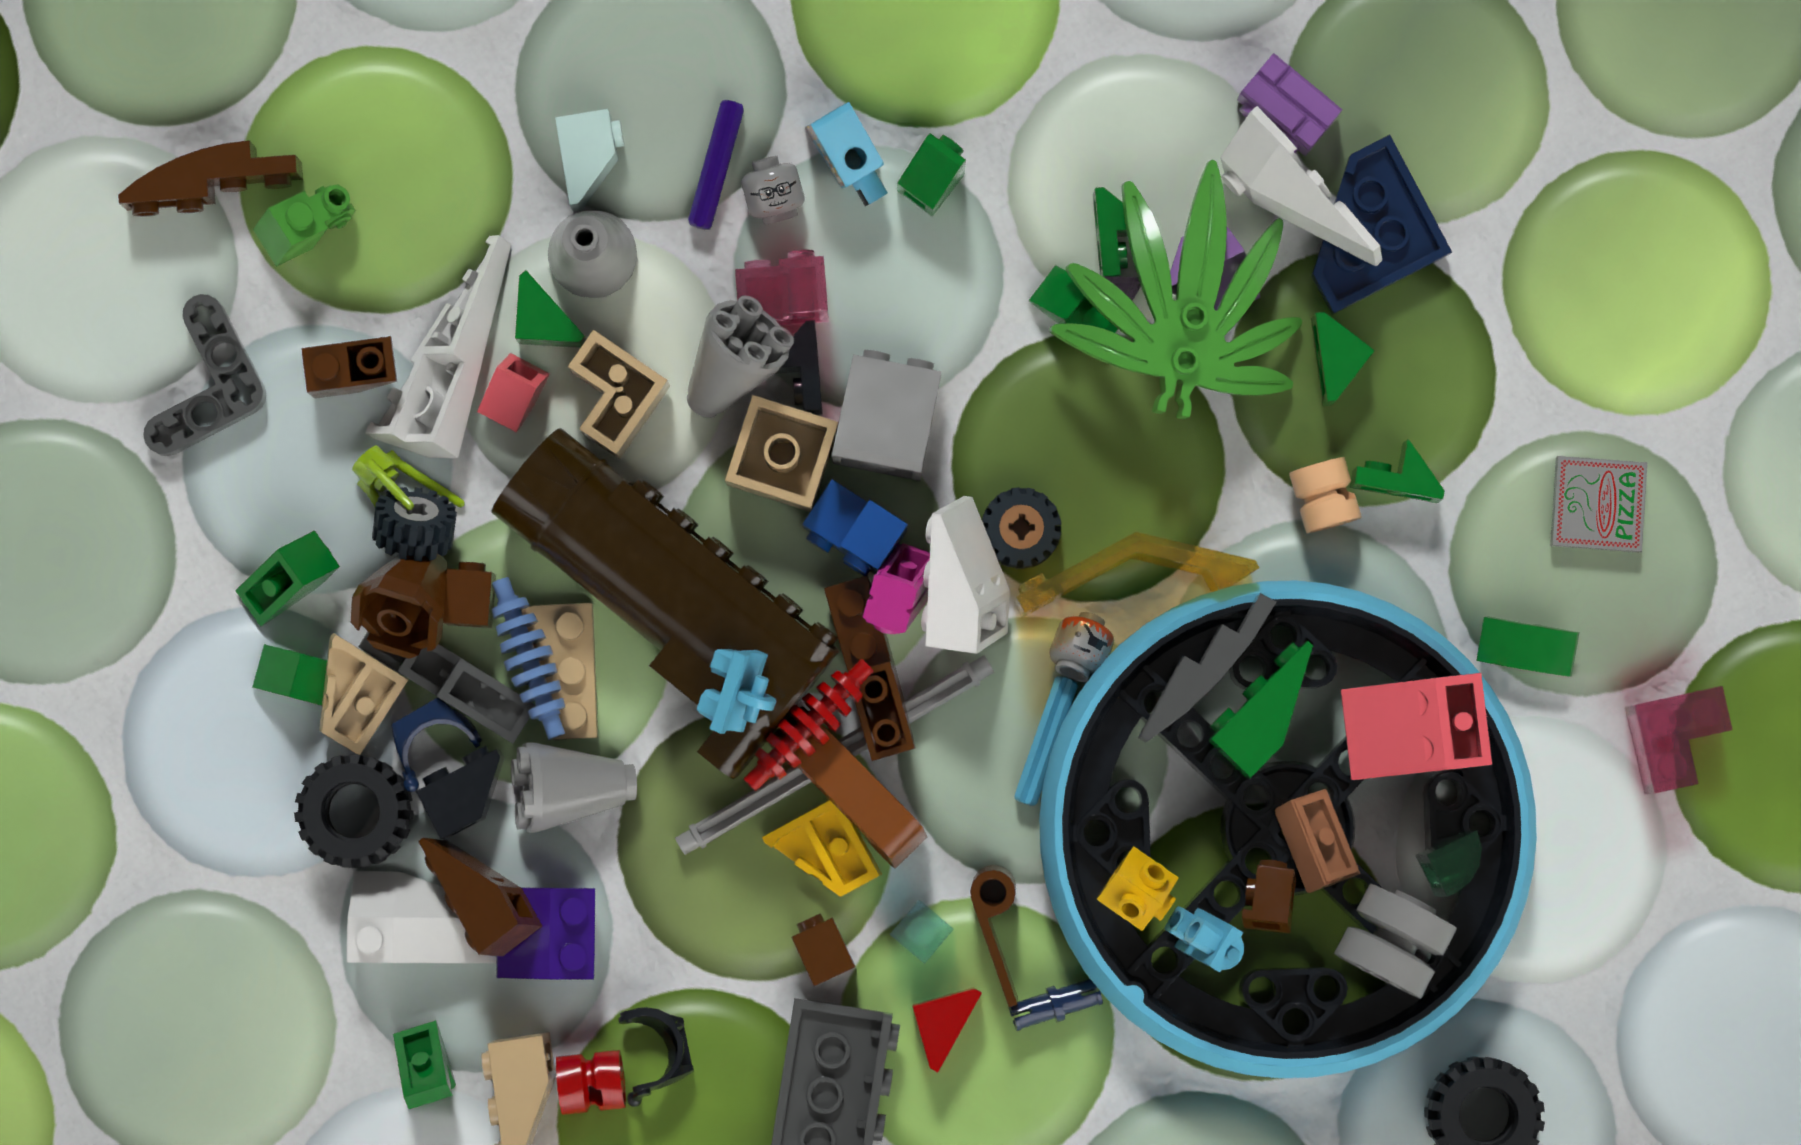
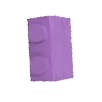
(1289, 103)

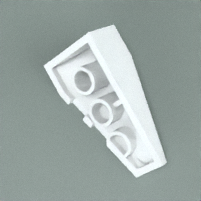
(1269, 173)
(404, 922)

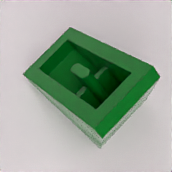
(541, 319)
(1337, 356)
(291, 674)

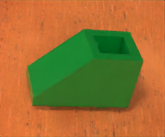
(933, 173)

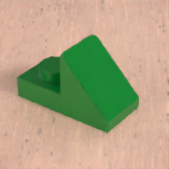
(1109, 226)
(1065, 303)
(1411, 481)
(423, 1065)

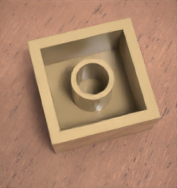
(782, 453)

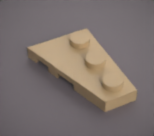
(571, 637)

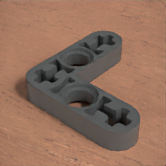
(220, 394)

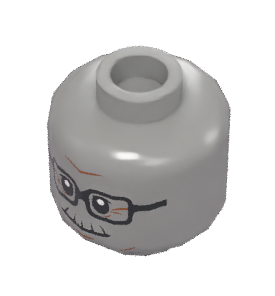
(773, 190)

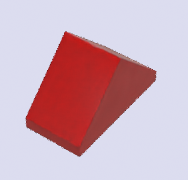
(942, 1021)

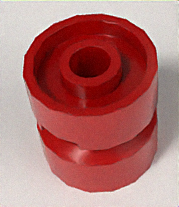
(590, 1082)

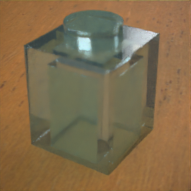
(921, 931)

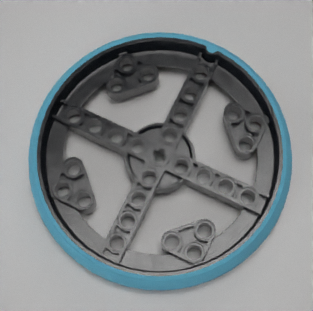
(1117, 958)

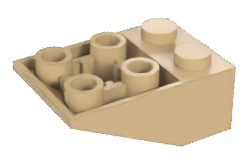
(522, 1084)

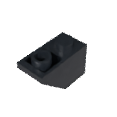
(463, 796)

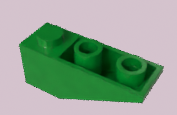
(1262, 722)

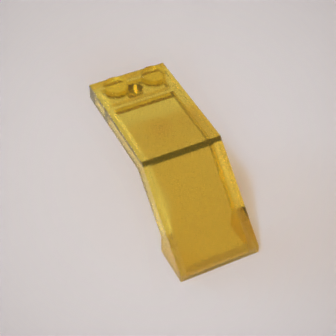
(1216, 568)

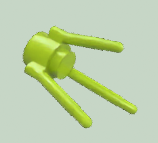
(378, 472)

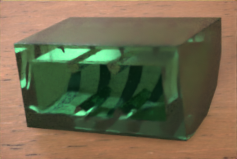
(1451, 863)

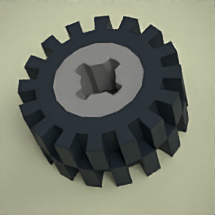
(414, 532)

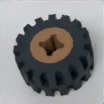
(1022, 544)

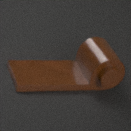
(991, 895)

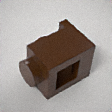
(1270, 897)

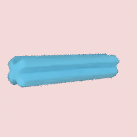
(1054, 713)

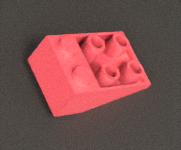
(1416, 726)

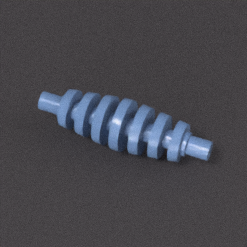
(528, 658)

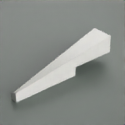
(437, 396)

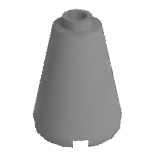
(594, 268)

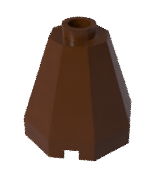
(402, 605)

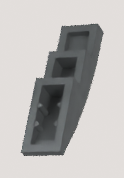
(1194, 680)
(461, 687)

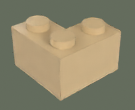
(628, 392)

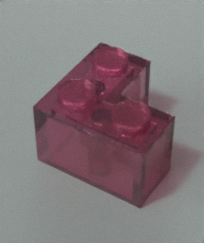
(789, 291)
(1663, 732)

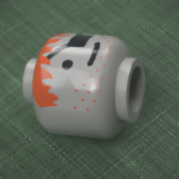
(1081, 646)

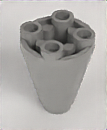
(735, 355)
(567, 785)

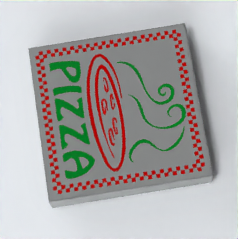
(1598, 504)

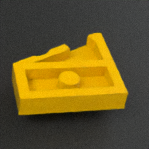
(826, 847)

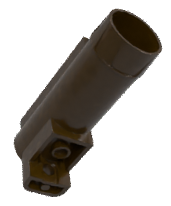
(665, 583)

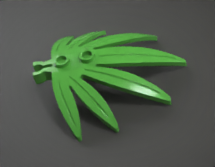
(1188, 333)

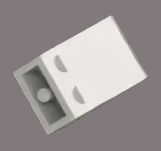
(963, 581)

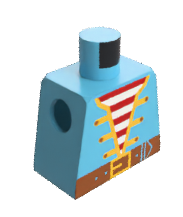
(834, 137)

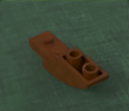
(191, 178)
(882, 704)

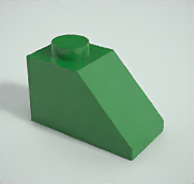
(287, 577)

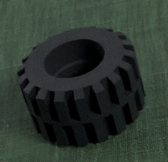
(315, 806)
(1479, 1072)

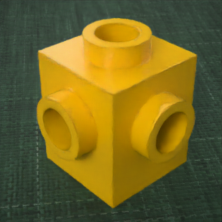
(1139, 889)

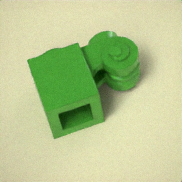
(301, 221)

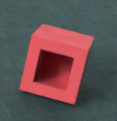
(512, 392)

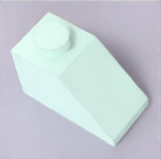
(587, 152)

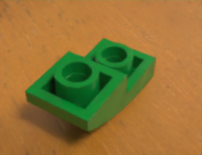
(1527, 646)

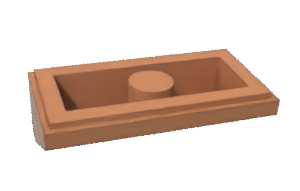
(1316, 841)

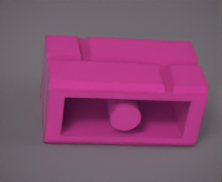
(898, 590)

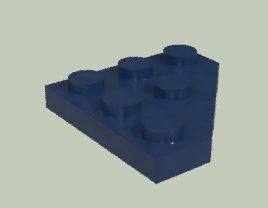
(1394, 212)

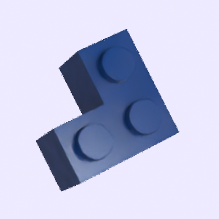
(854, 528)

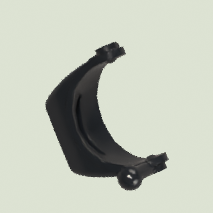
(673, 1033)

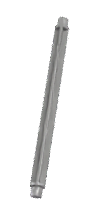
(854, 742)

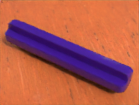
(716, 164)

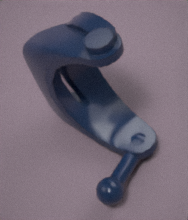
(429, 714)

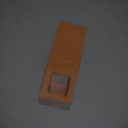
(487, 903)

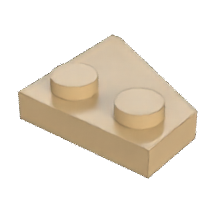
(356, 694)

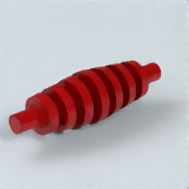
(808, 724)

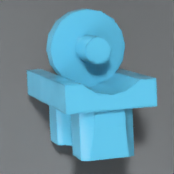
(742, 690)
(1206, 938)

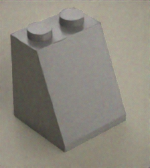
(886, 415)

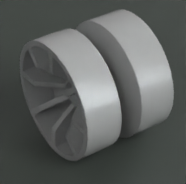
(1402, 929)

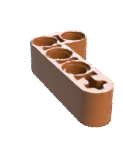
(861, 798)

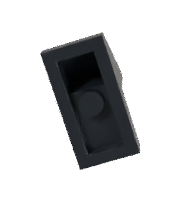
(804, 359)

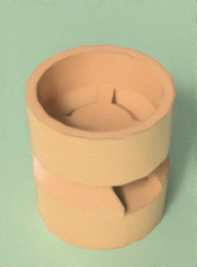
(1325, 495)

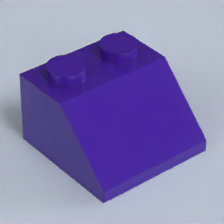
(564, 942)

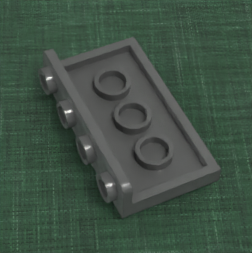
(834, 1075)

